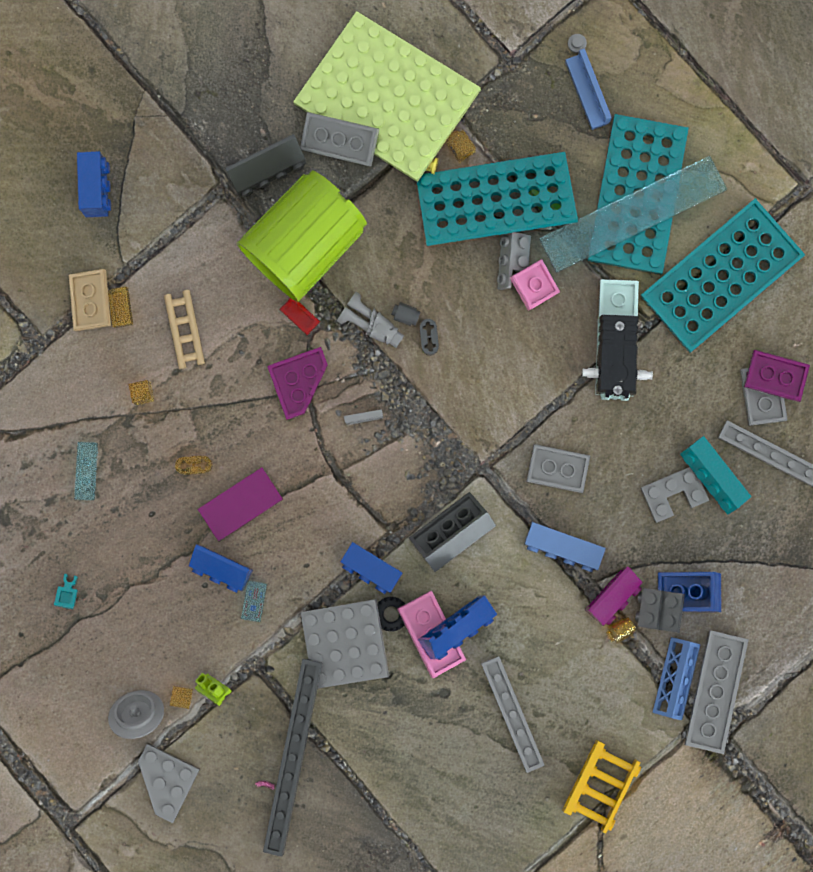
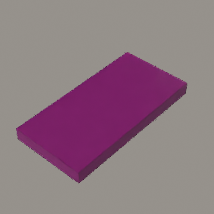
(240, 504)

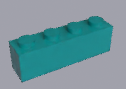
(715, 475)

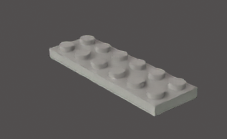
(716, 692)

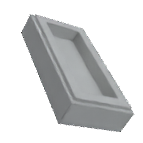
(363, 417)

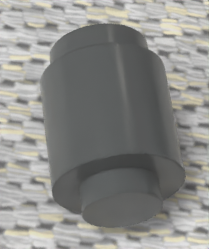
(405, 314)

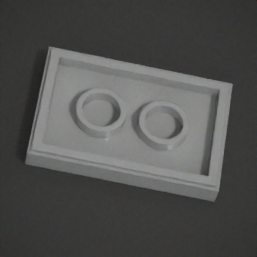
(762, 407)
(558, 468)

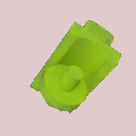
(211, 688)

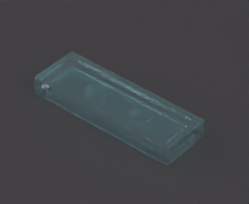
(86, 471)

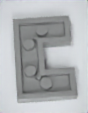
(658, 491)

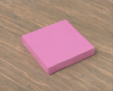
(534, 284)

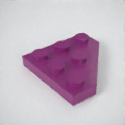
(298, 380)

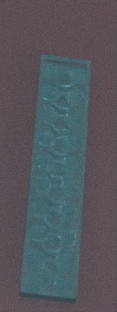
(633, 214)

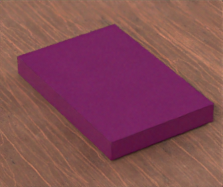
(776, 375)

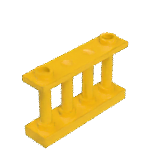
(581, 786)

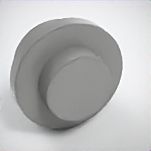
(577, 42)

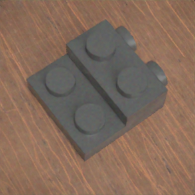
(660, 610)

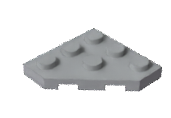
(166, 781)

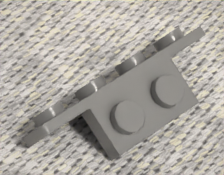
(513, 257)

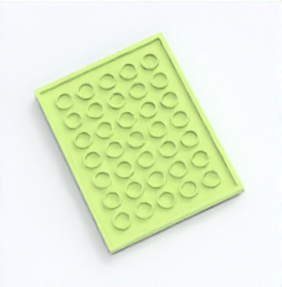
(391, 87)

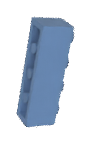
(564, 546)

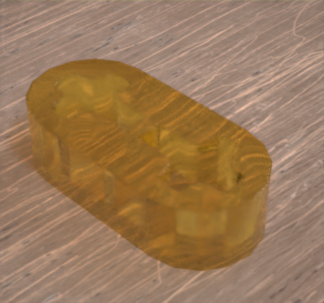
(193, 460)

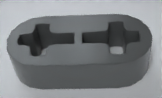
(424, 338)

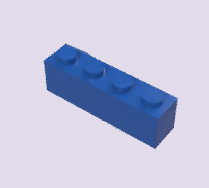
(458, 627)

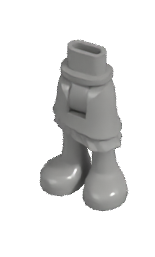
(378, 325)

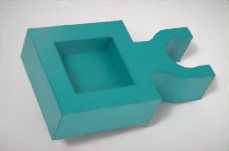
(66, 595)

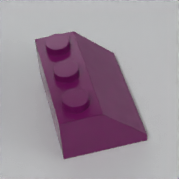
(614, 596)

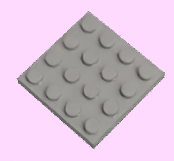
(346, 642)

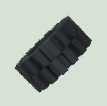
(382, 605)

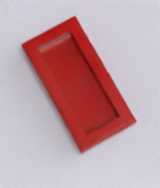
(300, 316)

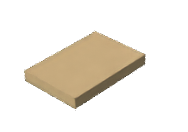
(89, 300)

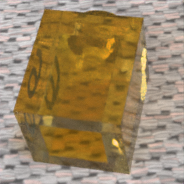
(460, 145)
(141, 392)

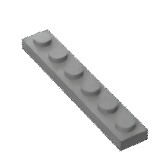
(767, 452)
(512, 714)

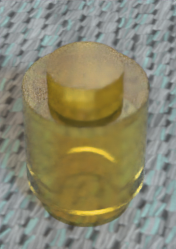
(620, 630)

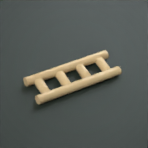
(177, 339)

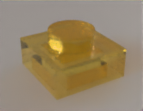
(181, 697)

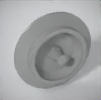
(136, 714)

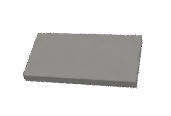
(339, 139)

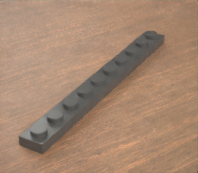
(292, 757)

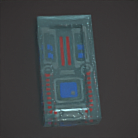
(254, 601)

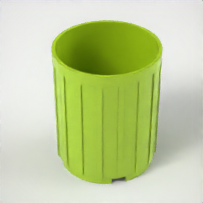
(302, 235)

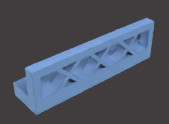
(588, 90)
(683, 677)

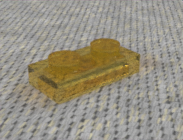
(120, 307)

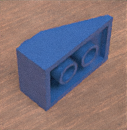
(700, 589)

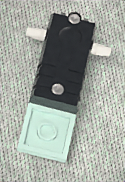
(617, 341)

